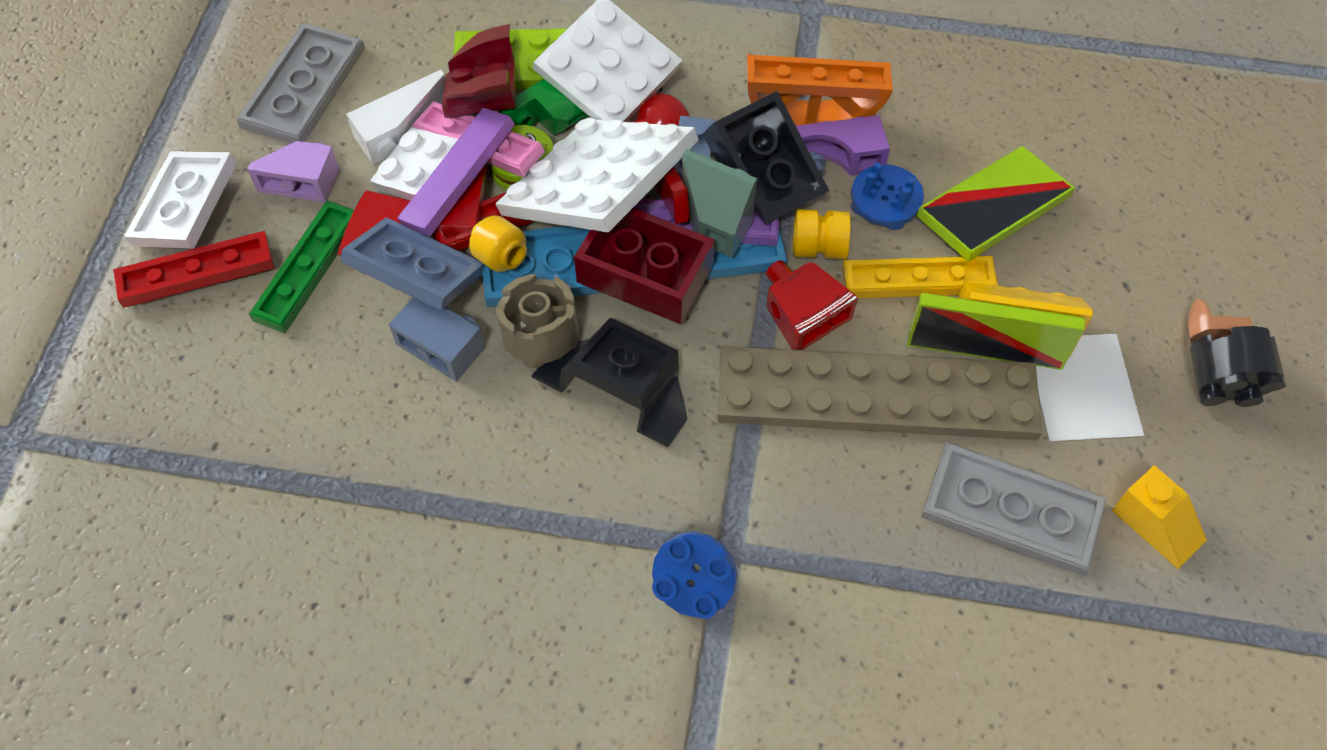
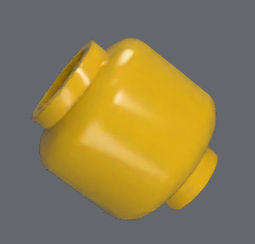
(498, 244)

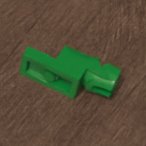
(547, 106)

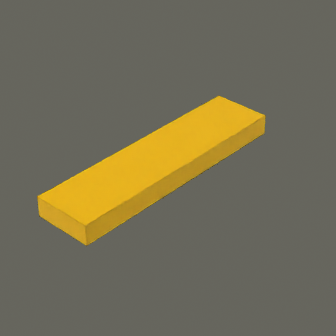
(915, 275)

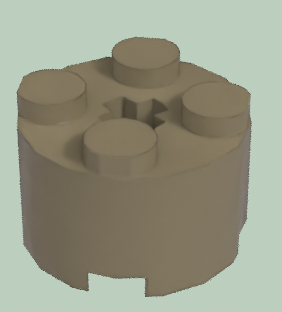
(538, 319)

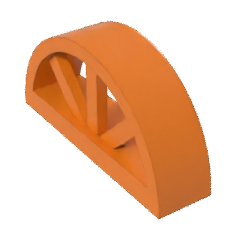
(853, 85)

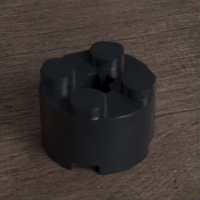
(1237, 367)

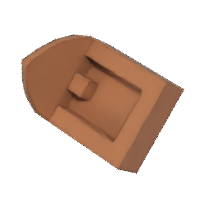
(1203, 323)

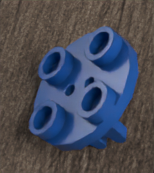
(900, 203)
(675, 567)

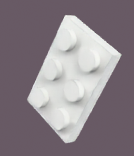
(181, 199)

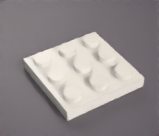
(607, 63)

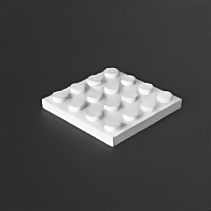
(597, 173)

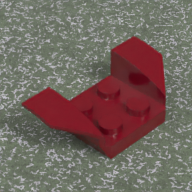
(481, 75)

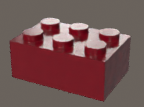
(647, 264)

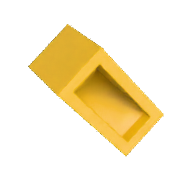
(1162, 516)

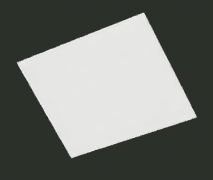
(1089, 394)

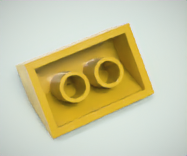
(1027, 299)

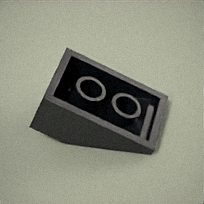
(770, 148)

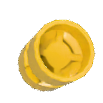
(821, 234)

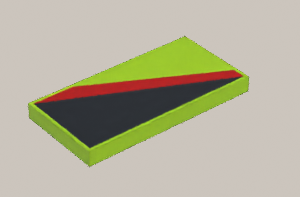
(995, 202)
(994, 331)

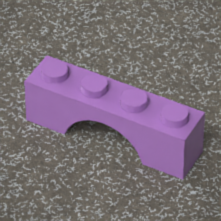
(849, 142)

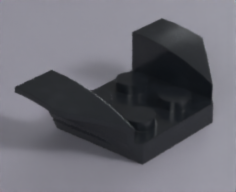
(631, 369)

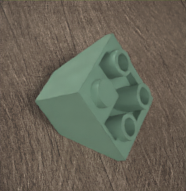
(718, 200)

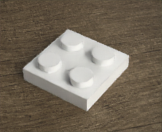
(411, 163)

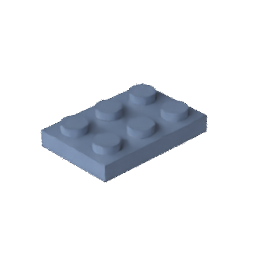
(412, 263)

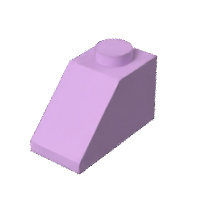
(296, 171)

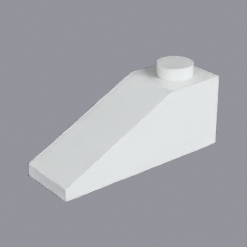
(384, 121)

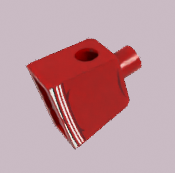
(807, 303)

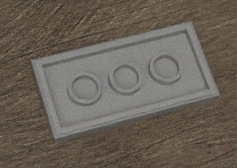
(301, 84)
(1015, 508)

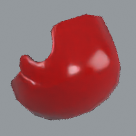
(662, 110)

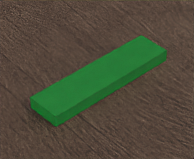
(302, 269)

